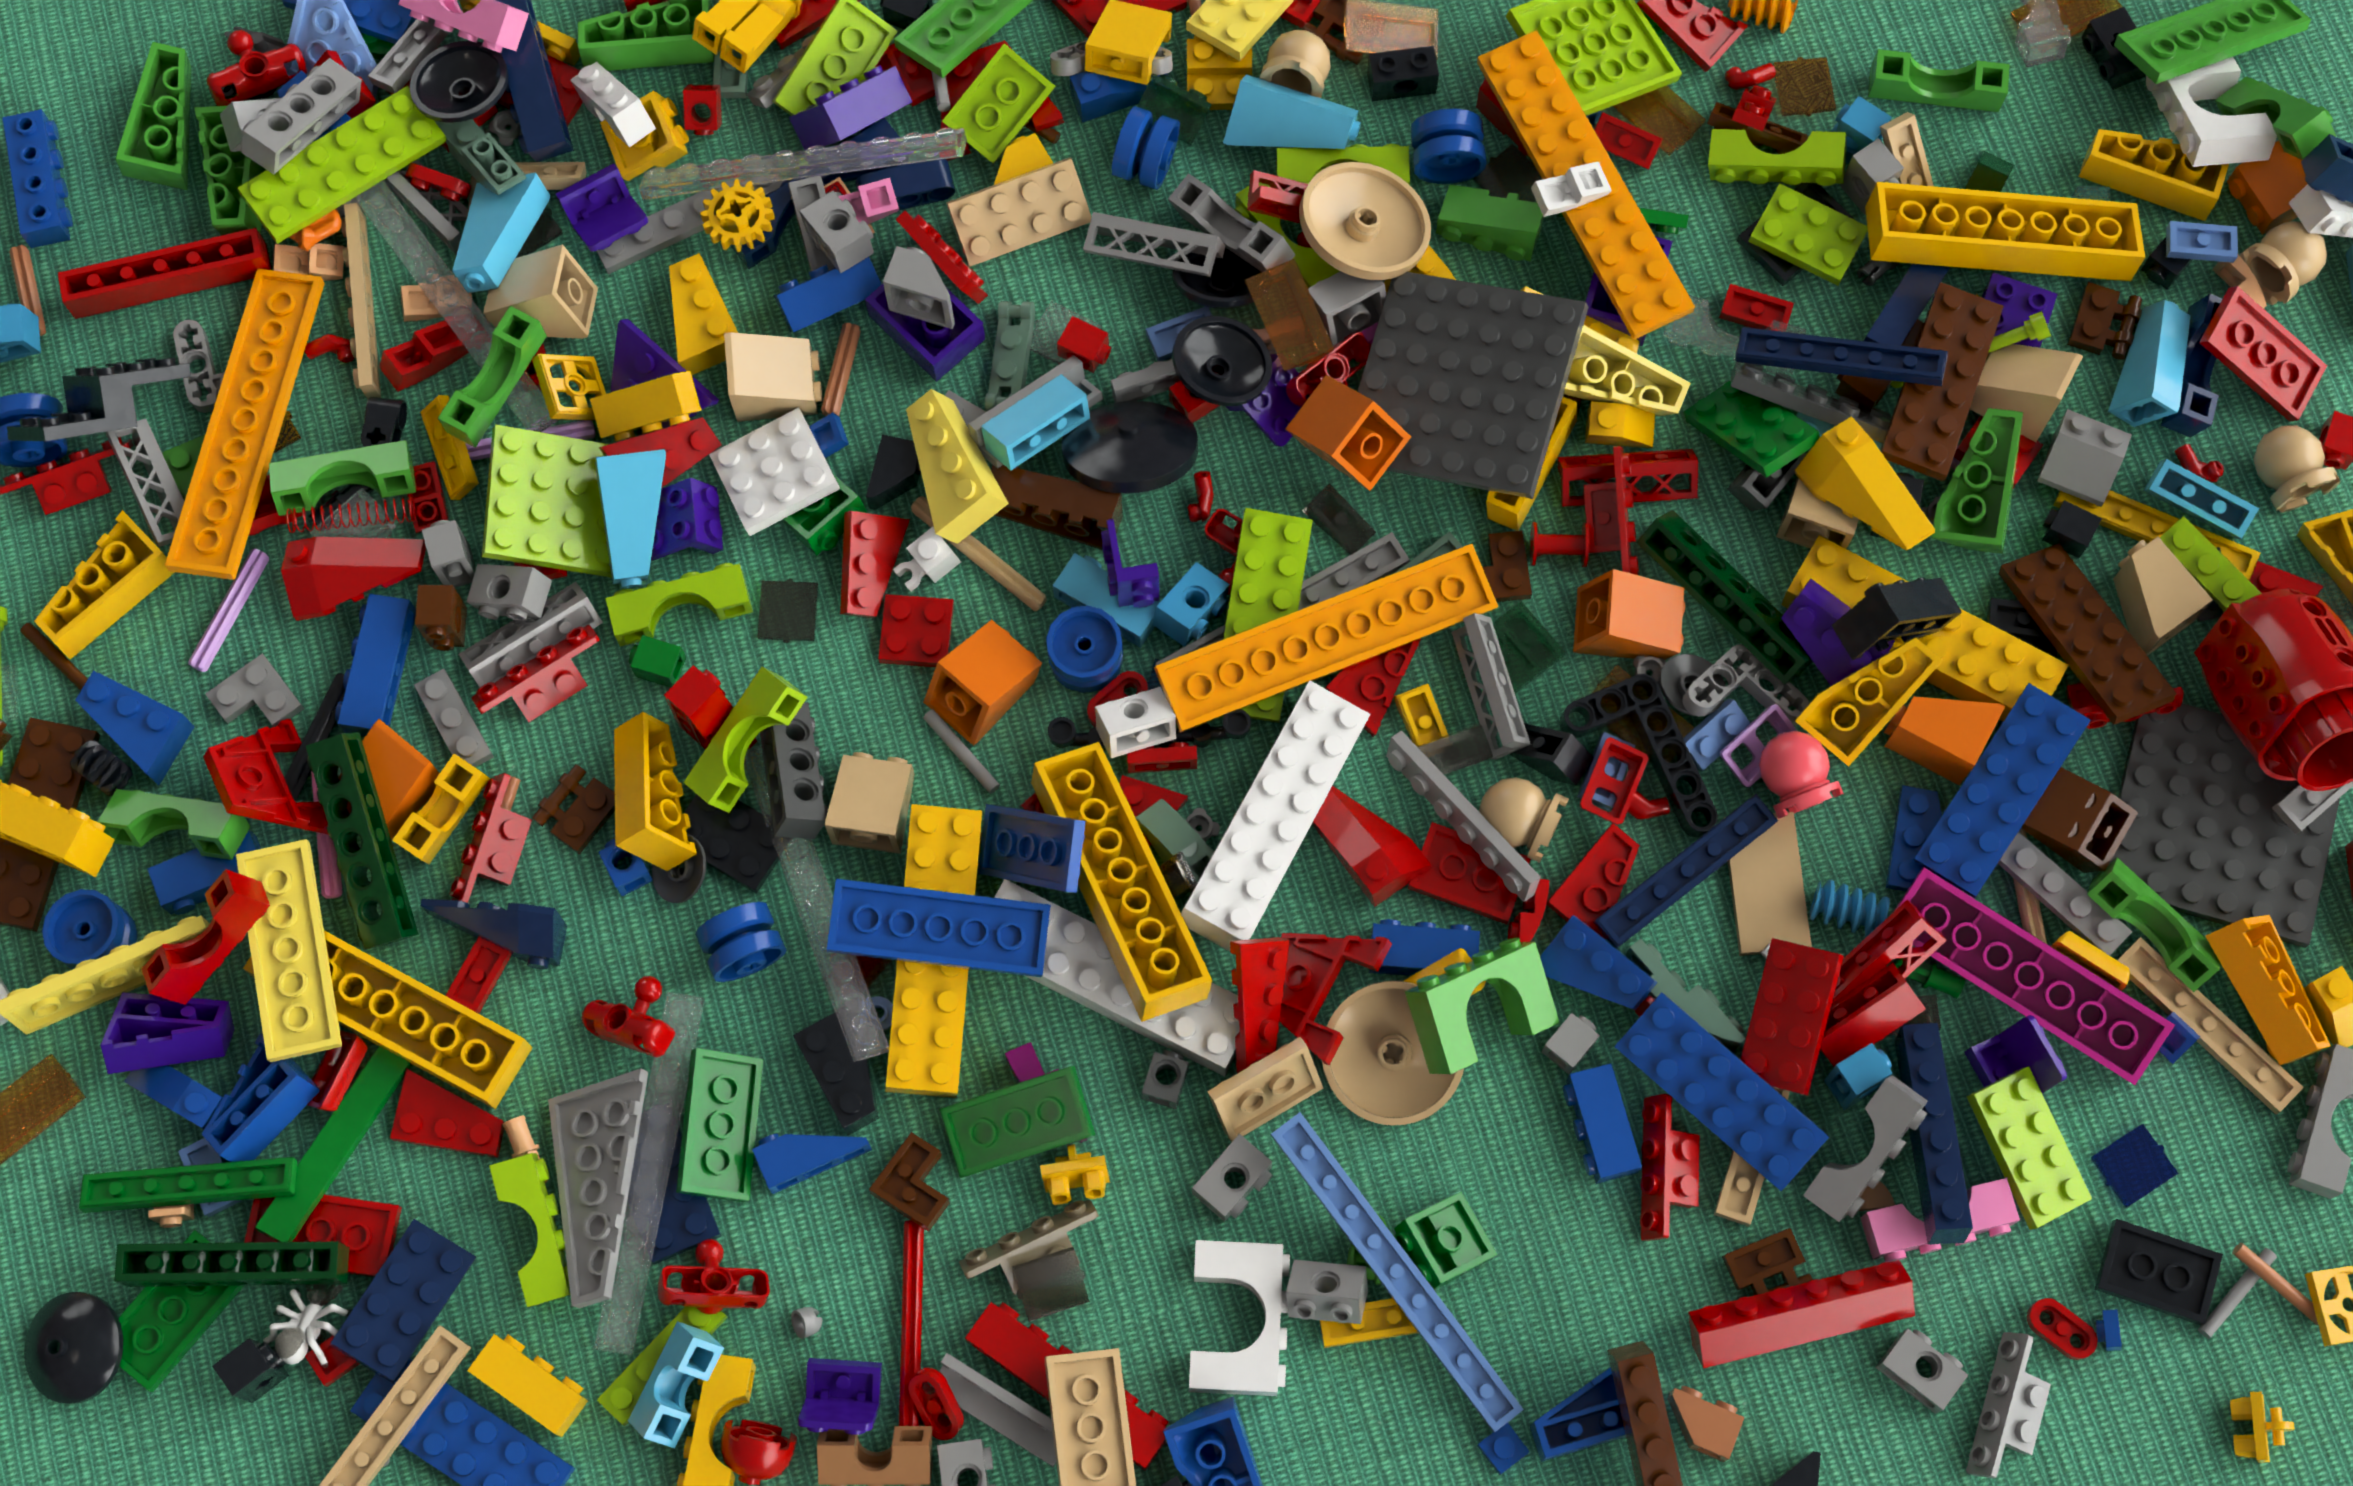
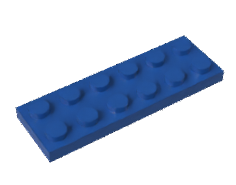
(2002, 790)
(938, 928)
(1721, 1091)
(470, 1441)

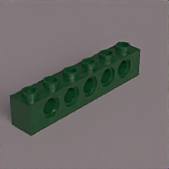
(1725, 595)
(376, 848)
(232, 1264)

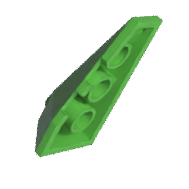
(1978, 497)

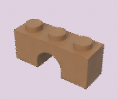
(846, 1462)

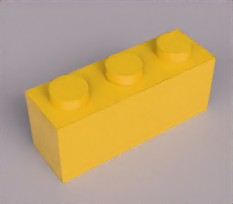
(646, 406)
(529, 1383)

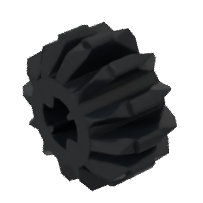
(101, 767)

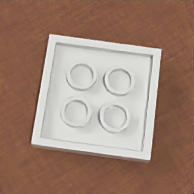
(774, 471)

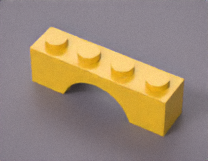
(726, 1389)

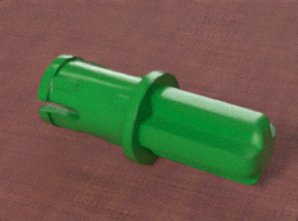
(1936, 978)

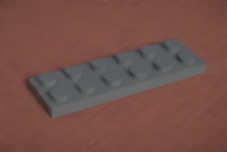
(1809, 401)

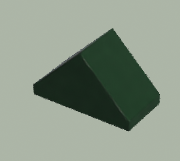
(1990, 174)

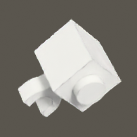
(931, 557)

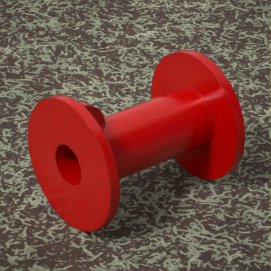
(1559, 544)

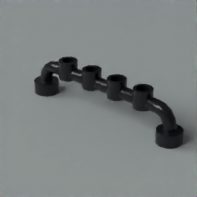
(1235, 726)

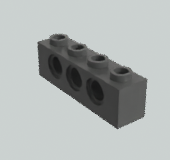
(794, 777)

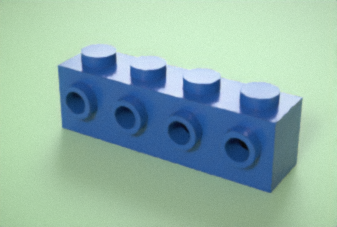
(37, 178)
(376, 663)

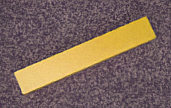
(2147, 523)

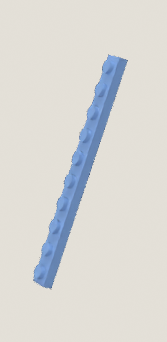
(1397, 1272)

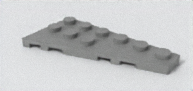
(594, 1162)

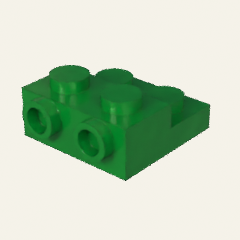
(823, 521)
(1445, 1240)

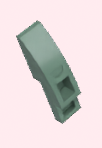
(481, 156)
(1172, 834)
(1697, 1003)

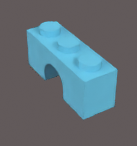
(661, 1406)

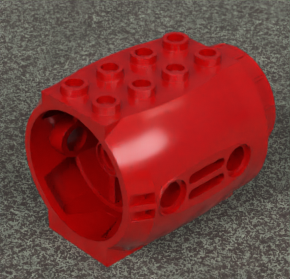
(2285, 685)

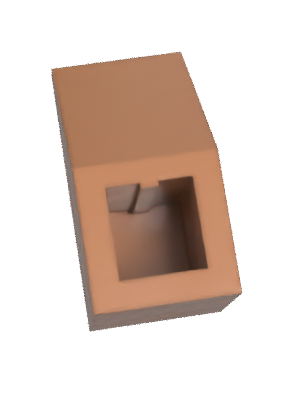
(1706, 1426)

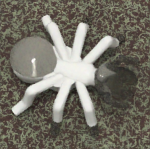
(303, 1330)

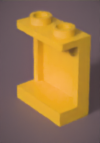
(1127, 41)

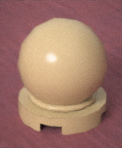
(1298, 62)
(2285, 260)
(2292, 464)
(1522, 814)

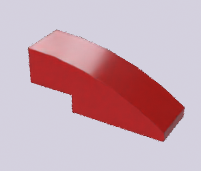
(421, 357)

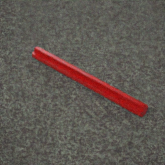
(911, 1319)

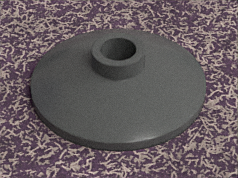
(1678, 676)
(683, 880)

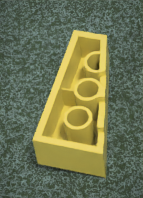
(1617, 375)
(953, 470)

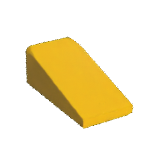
(1420, 715)

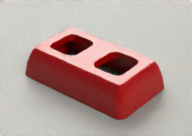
(1623, 790)
(337, 1071)

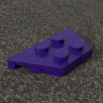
(642, 360)

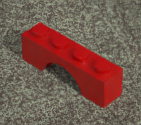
(183, 967)

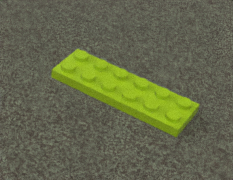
(341, 165)
(1267, 581)

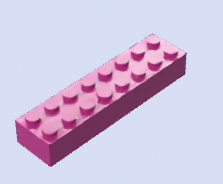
(2038, 979)

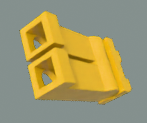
(743, 27)

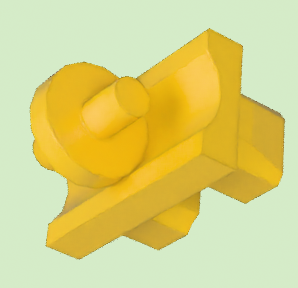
(1075, 1172)
(2256, 1445)

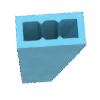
(1286, 117)
(497, 232)
(2154, 366)
(630, 505)

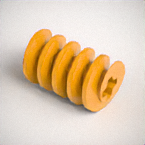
(1772, 10)

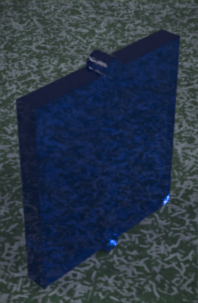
(2134, 1165)

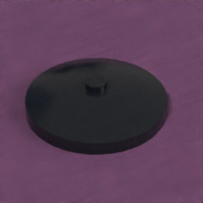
(1131, 447)

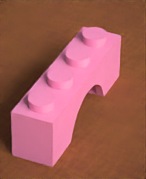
(489, 20)
(1896, 1231)

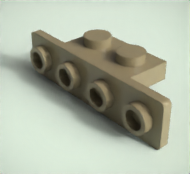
(1041, 1239)

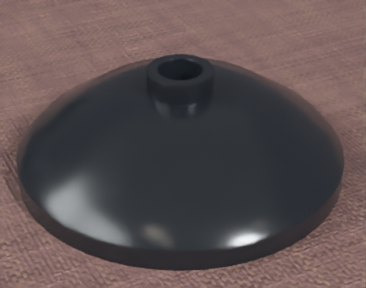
(458, 82)
(1223, 288)
(1225, 348)
(88, 1349)

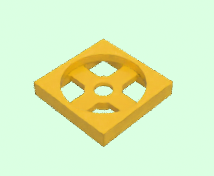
(550, 386)
(2316, 1284)

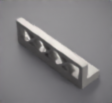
(421, 205)
(1153, 236)
(1071, 369)
(159, 478)
(522, 640)
(1496, 685)
(1000, 1409)

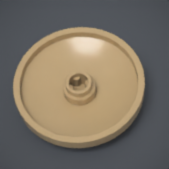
(1365, 221)
(1381, 1061)

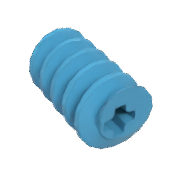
(1849, 908)

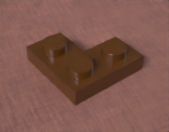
(1509, 567)
(903, 1187)

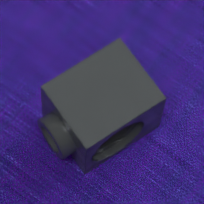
(1165, 1094)

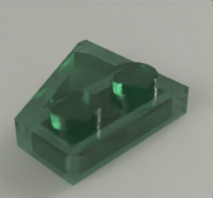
(1525, 645)

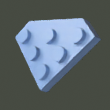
(329, 26)

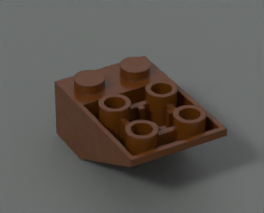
(2080, 821)

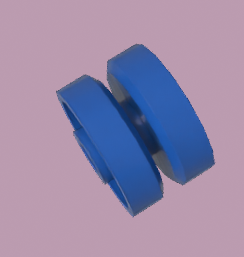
(1448, 146)
(1145, 148)
(28, 452)
(1068, 644)
(86, 927)
(740, 941)

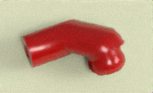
(2208, 471)
(1205, 497)
(1644, 809)

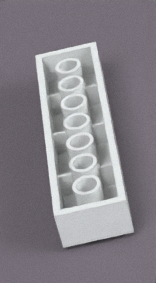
(1274, 817)
(1084, 971)

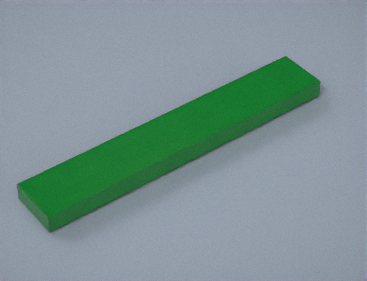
(334, 1145)
(188, 1184)

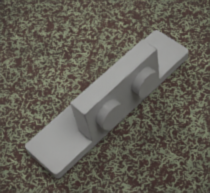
(2010, 1409)

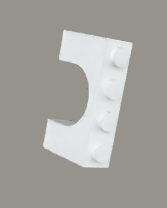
(2206, 135)
(1260, 1270)

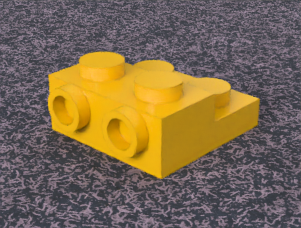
(1215, 73)
(657, 148)

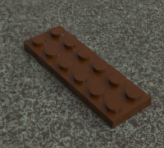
(1932, 417)
(2087, 634)
(46, 771)

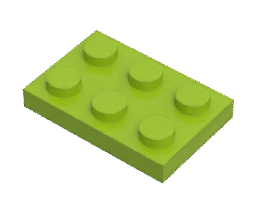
(999, 103)
(1808, 234)

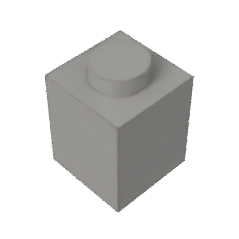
(1571, 1042)

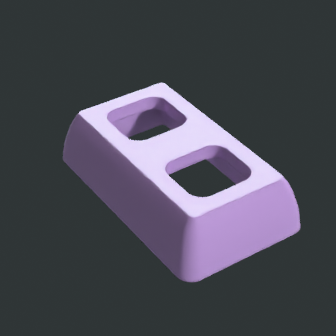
(1748, 737)

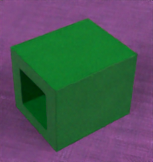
(657, 661)

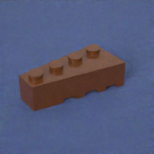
(1057, 505)

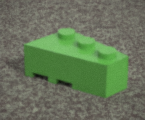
(1490, 221)

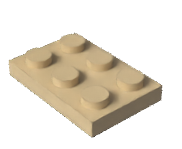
(1265, 1089)

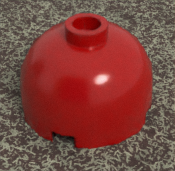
(756, 1450)

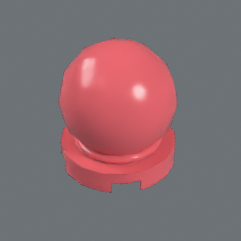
(1797, 771)

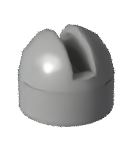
(805, 1321)

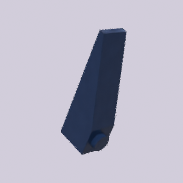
(525, 930)

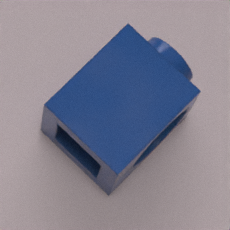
(627, 879)

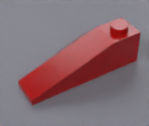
(336, 569)
(1368, 847)

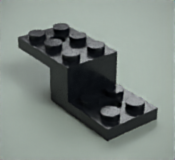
(98, 399)

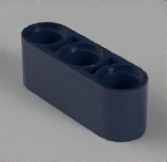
(915, 182)

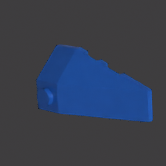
(1213, 1447)

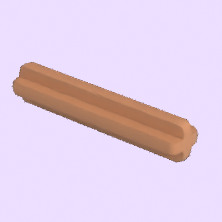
(26, 282)
(841, 369)

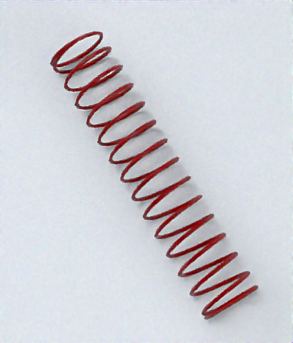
(294, 514)

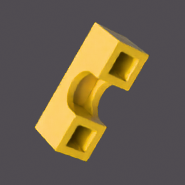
(454, 794)

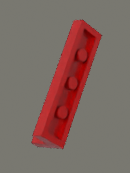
(1272, 199)
(1642, 464)
(1887, 942)

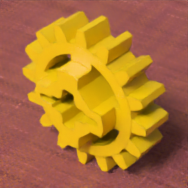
(735, 200)

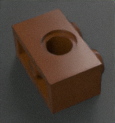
(441, 616)

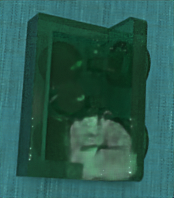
(1169, 100)

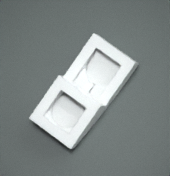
(1575, 188)

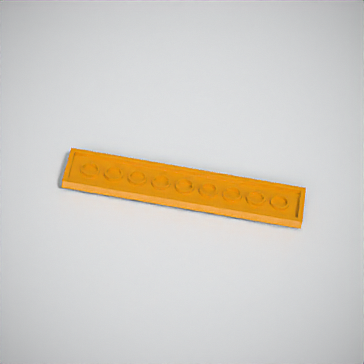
(1607, 229)
(245, 425)
(1325, 637)

